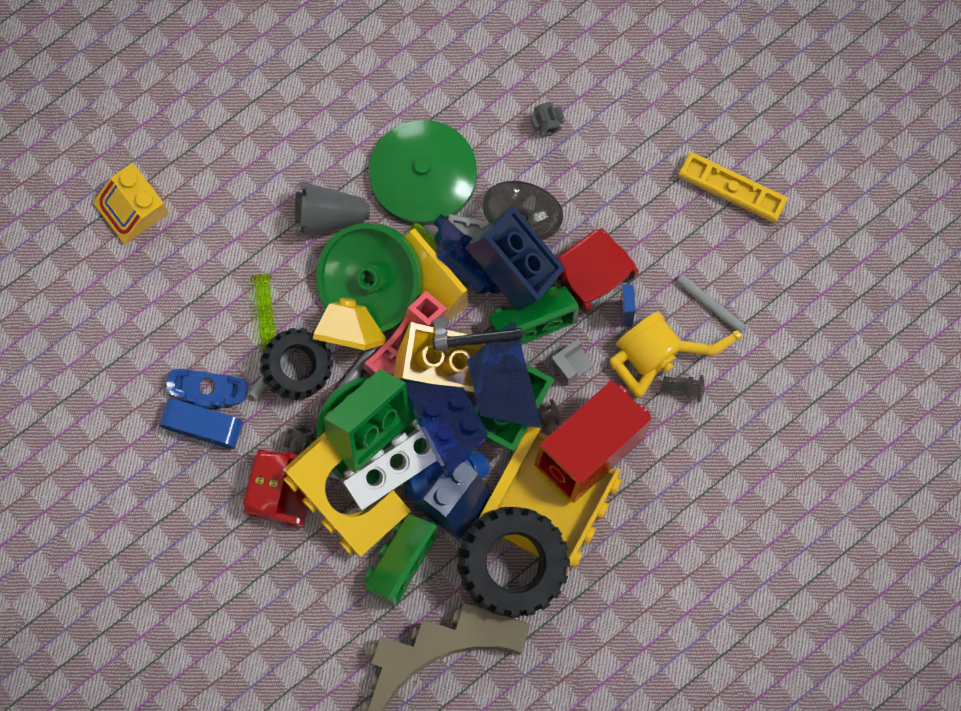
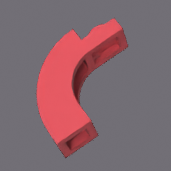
(421, 312)

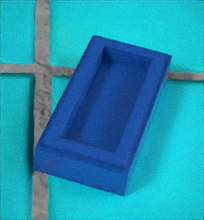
(627, 305)

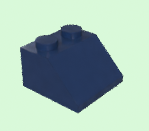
(455, 500)

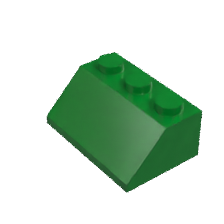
(551, 313)
(368, 419)
(507, 434)
(400, 559)

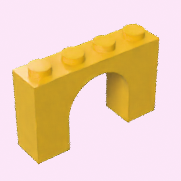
(357, 530)

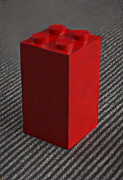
(593, 440)

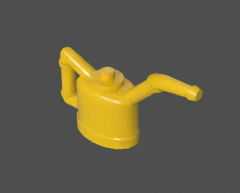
(653, 348)

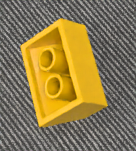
(438, 278)
(421, 363)

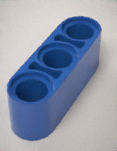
(201, 423)

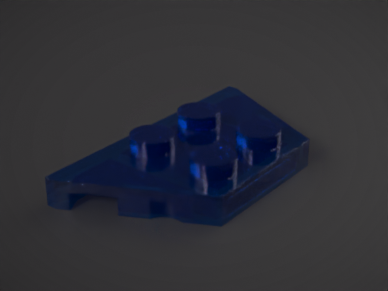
(454, 255)
(504, 383)
(447, 422)

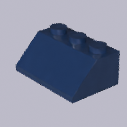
(515, 258)

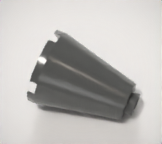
(327, 210)

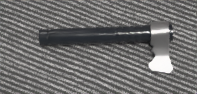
(444, 343)

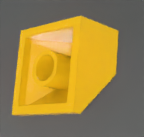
(349, 326)

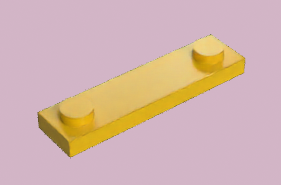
(733, 187)

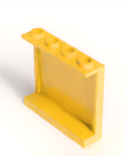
(529, 488)

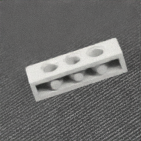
(390, 478)

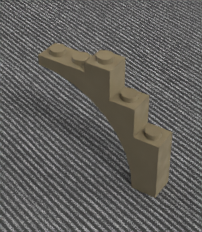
(474, 631)

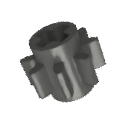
(547, 118)
(299, 439)

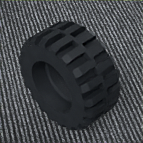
(551, 570)

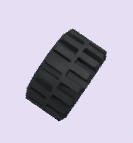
(279, 381)

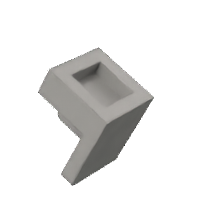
(571, 362)

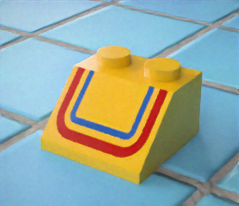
(129, 204)

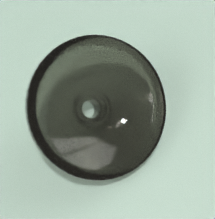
(532, 202)

